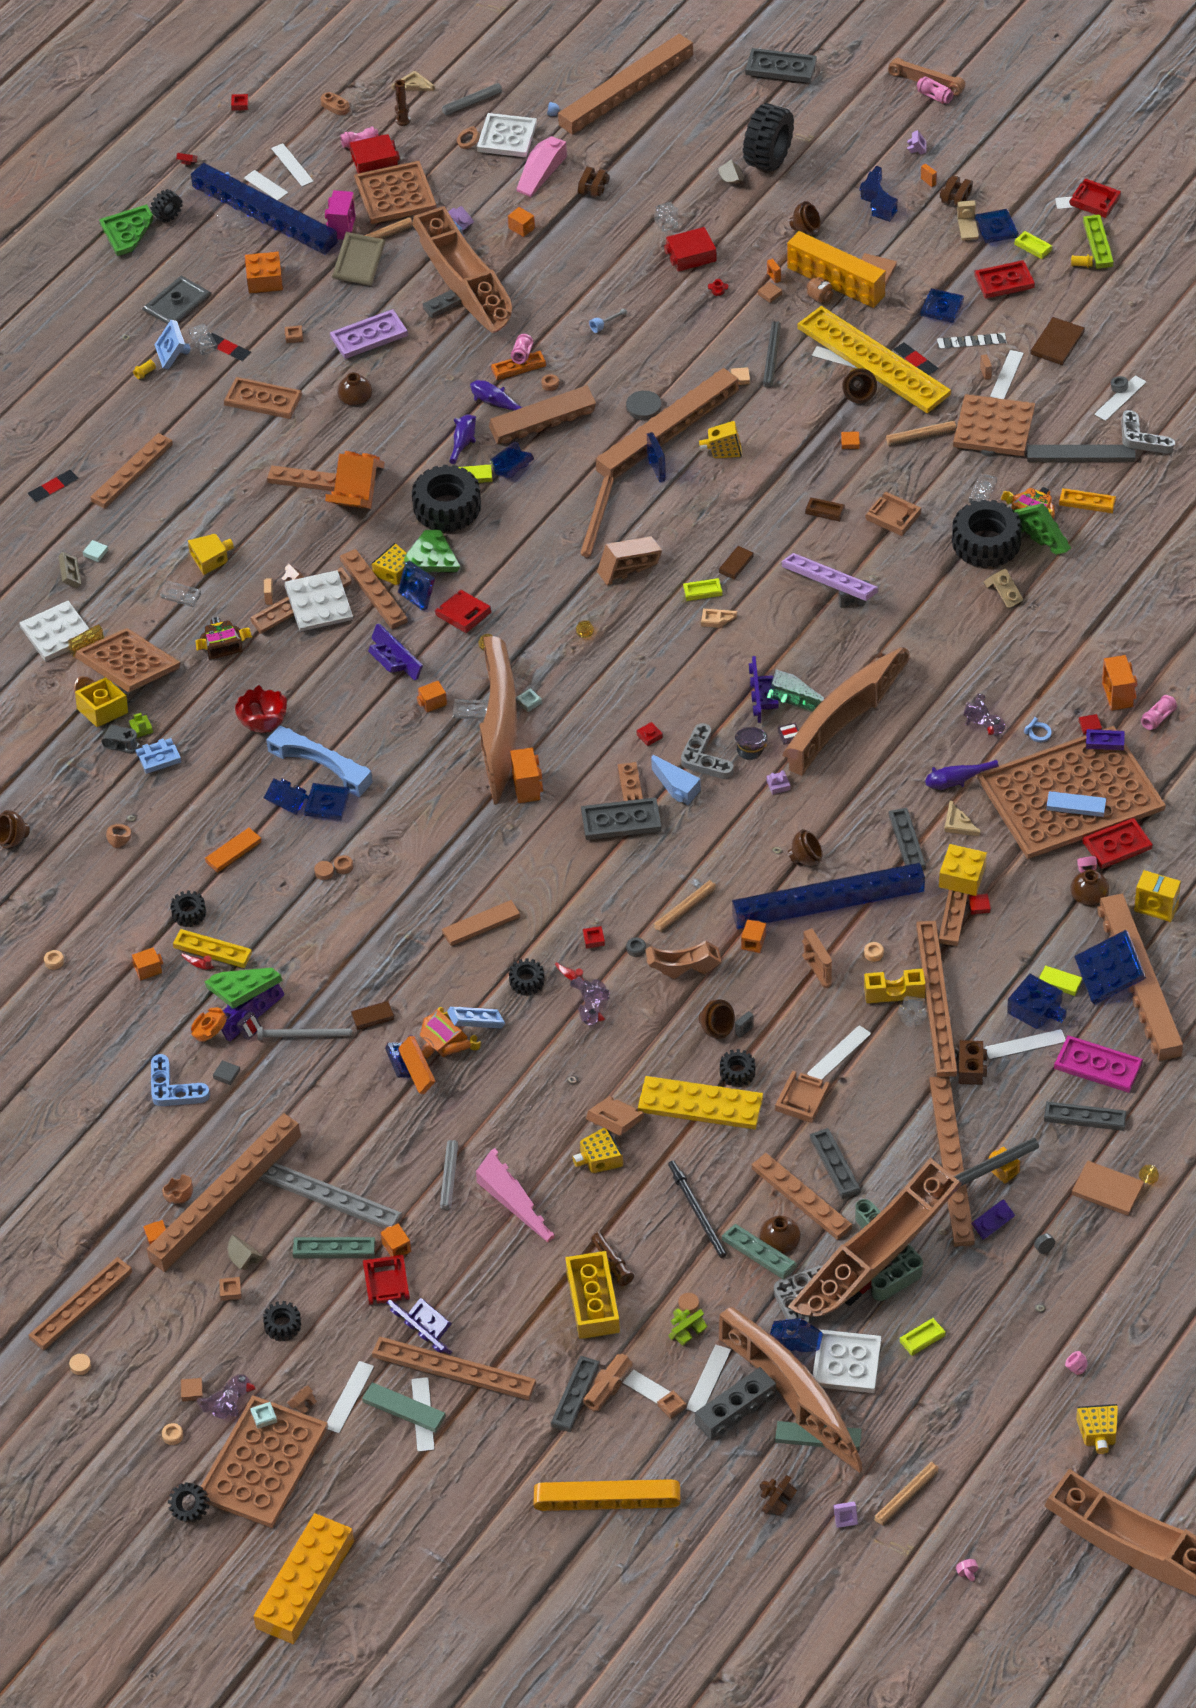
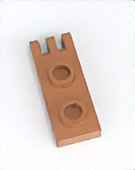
(629, 781)

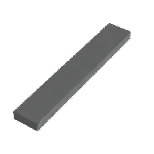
(1080, 453)

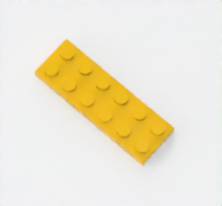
(700, 1102)

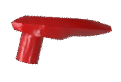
(199, 962)
(570, 973)

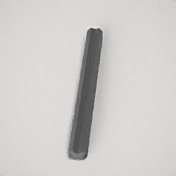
(772, 354)
(997, 1161)

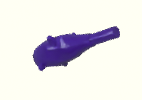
(492, 395)
(463, 435)
(956, 775)

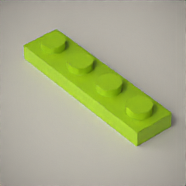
(1098, 241)

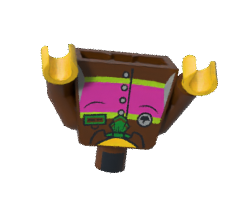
(222, 639)

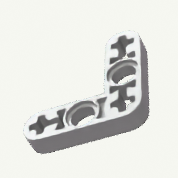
(1138, 440)
(699, 758)
(784, 1298)

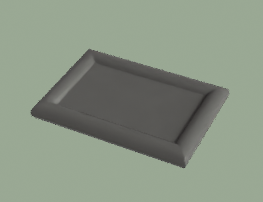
(177, 300)

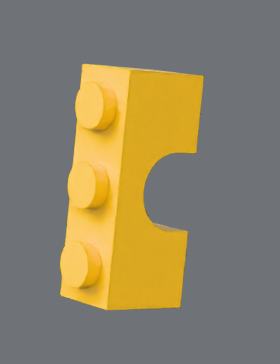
(881, 990)

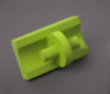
(680, 1331)

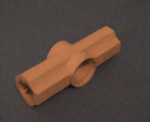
(608, 1382)

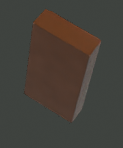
(825, 509)
(736, 562)
(372, 1015)

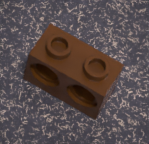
(971, 1062)

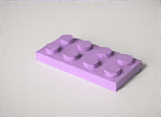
(368, 334)

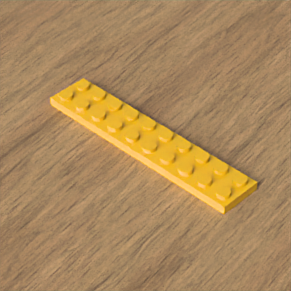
(869, 354)

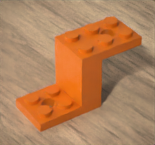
(355, 480)

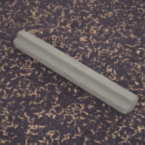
(471, 99)
(449, 1175)

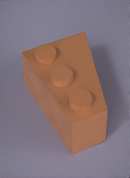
(627, 556)

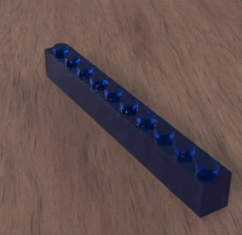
(264, 208)
(829, 895)

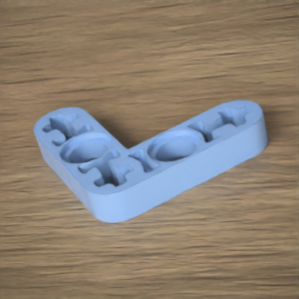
(170, 1091)

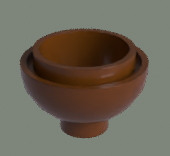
(805, 218)
(866, 388)
(354, 389)
(12, 829)
(805, 849)
(1089, 887)
(717, 1019)
(780, 1233)

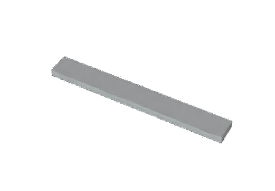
(331, 1196)

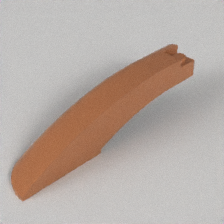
(463, 269)
(843, 705)
(500, 722)
(878, 1242)
(793, 1382)
(1125, 1532)

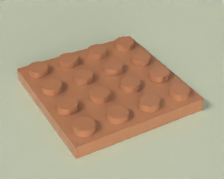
(395, 192)
(994, 425)
(127, 660)

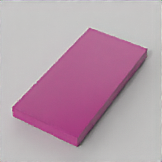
(1098, 1064)

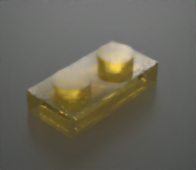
(85, 639)

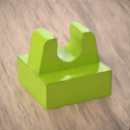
(141, 725)

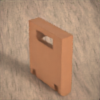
(892, 513)
(817, 958)
(803, 1094)
(623, 1114)

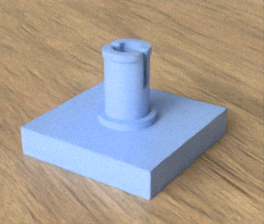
(170, 345)

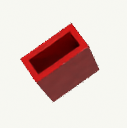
(374, 153)
(690, 249)

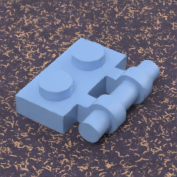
(158, 755)

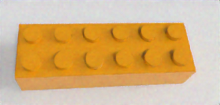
(843, 271)
(303, 1578)

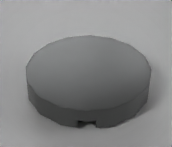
(643, 405)

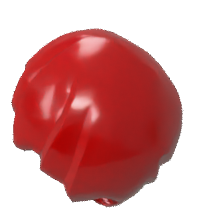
(261, 709)

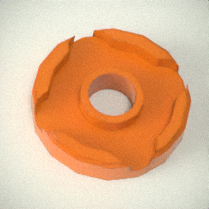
(208, 1024)

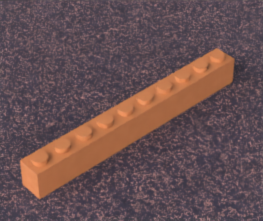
(625, 84)
(668, 423)
(1147, 993)
(223, 1192)

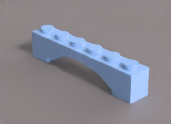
(286, 743)

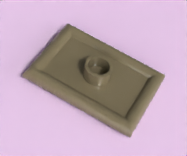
(358, 259)

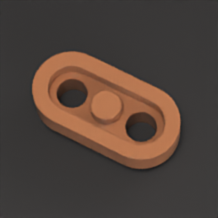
(335, 103)

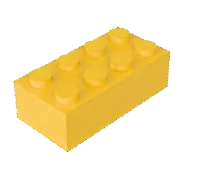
(592, 1295)

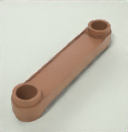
(901, 68)

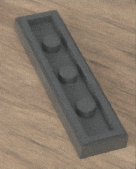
(906, 837)
(1085, 1116)
(835, 1163)
(575, 1393)

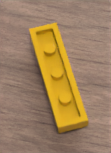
(215, 948)

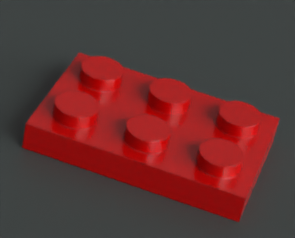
(1004, 279)
(1117, 843)

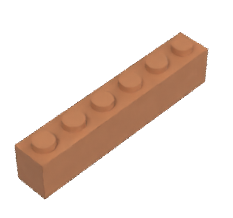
(542, 415)

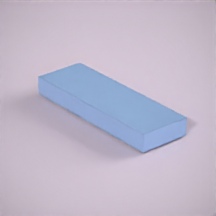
(1076, 804)
(476, 1017)

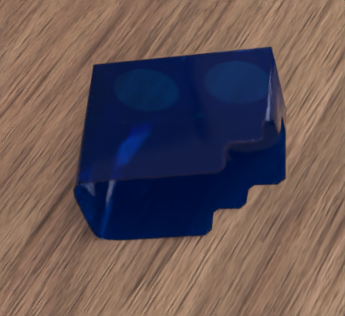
(807, 1338)

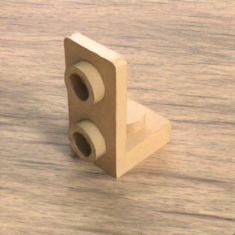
(966, 220)
(1005, 587)

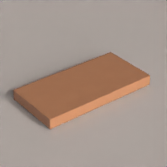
(263, 398)

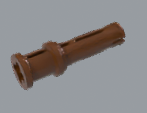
(401, 108)
(616, 1264)

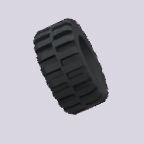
(768, 137)
(449, 514)
(986, 550)

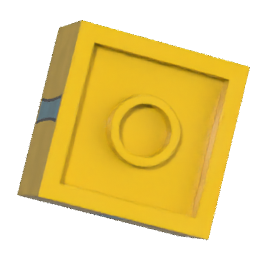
(1157, 896)

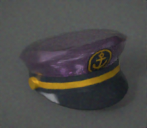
(750, 742)

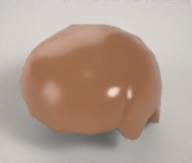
(178, 1190)

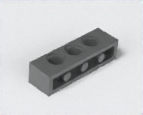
(756, 1382)

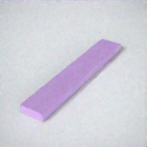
(829, 576)

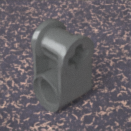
(119, 737)

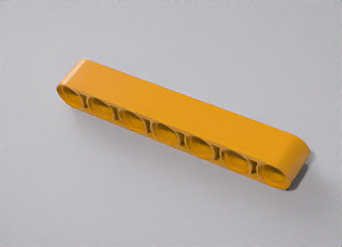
(607, 1495)

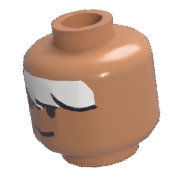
(819, 289)

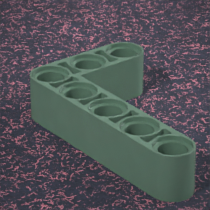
(901, 1265)

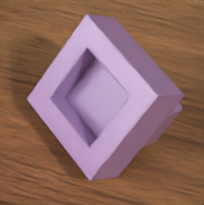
(917, 143)
(778, 782)
(845, 1514)

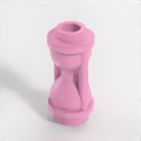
(942, 93)
(351, 136)
(522, 348)
(1152, 718)

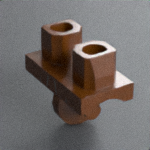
(774, 1504)

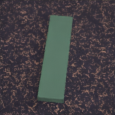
(334, 1247)
(759, 1251)
(403, 1407)
(794, 1434)

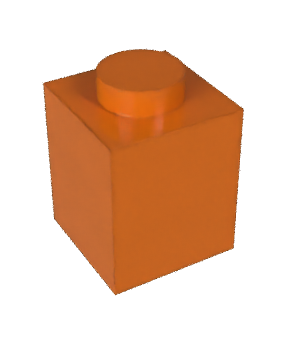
(521, 221)
(432, 696)
(753, 936)
(147, 963)
(395, 1240)

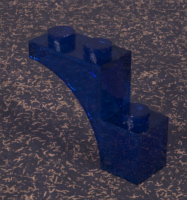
(882, 204)

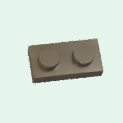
(69, 570)

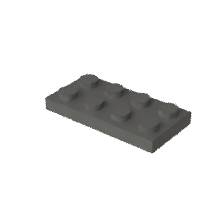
(781, 65)
(621, 818)

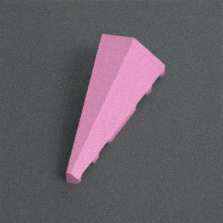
(502, 1186)

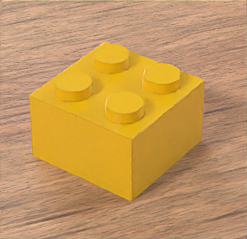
(101, 702)
(962, 869)

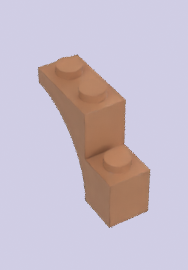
(676, 962)

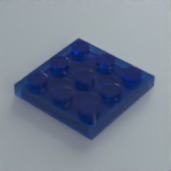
(1110, 967)

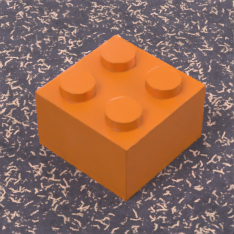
(263, 272)
(1119, 682)
(526, 775)

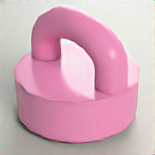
(1087, 861)
(1076, 1361)
(967, 1568)

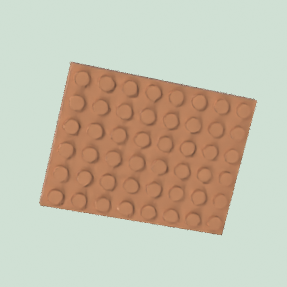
(1022, 790)

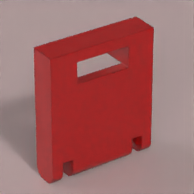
(1092, 197)
(459, 607)
(386, 1284)

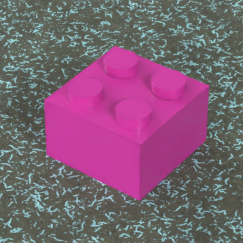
(341, 212)

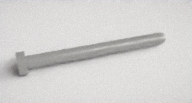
(303, 1033)

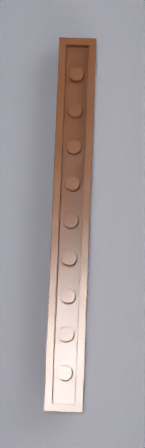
(936, 999)
(951, 1159)

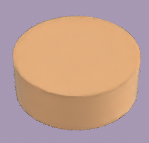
(873, 951)
(53, 959)
(80, 1364)
(172, 1434)

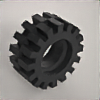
(166, 205)
(188, 900)
(526, 968)
(737, 1077)
(278, 1311)
(178, 1496)

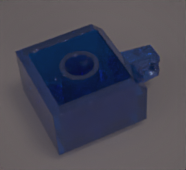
(1036, 1002)

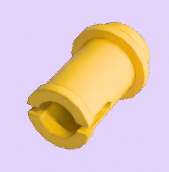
(1082, 261)
(141, 371)

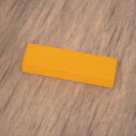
(1087, 500)

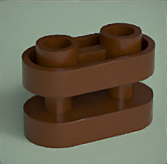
(597, 187)
(951, 190)

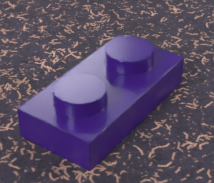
(1105, 739)
(993, 1219)

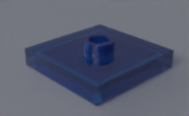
(996, 226)
(942, 305)
(656, 457)
(416, 585)
(327, 801)

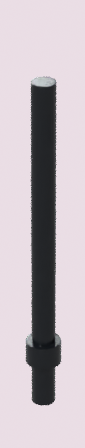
(680, 1179)

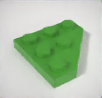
(126, 228)
(1042, 528)
(432, 553)
(242, 985)

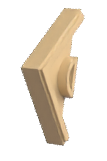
(416, 82)
(959, 823)

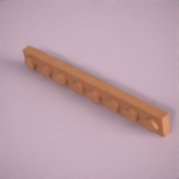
(454, 1368)

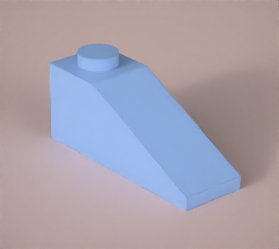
(679, 783)

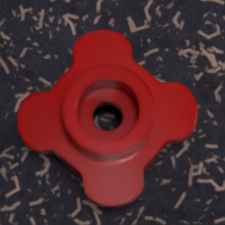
(718, 287)

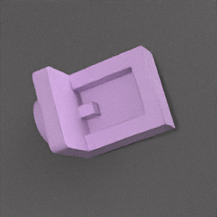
(461, 217)

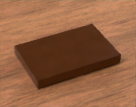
(1057, 341)

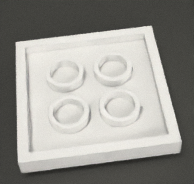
(507, 135)
(318, 600)
(53, 629)
(847, 1361)

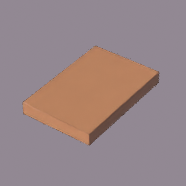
(1107, 1188)

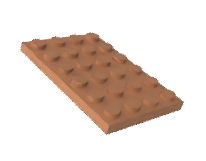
(263, 1464)

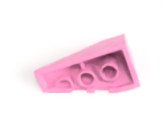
(541, 164)

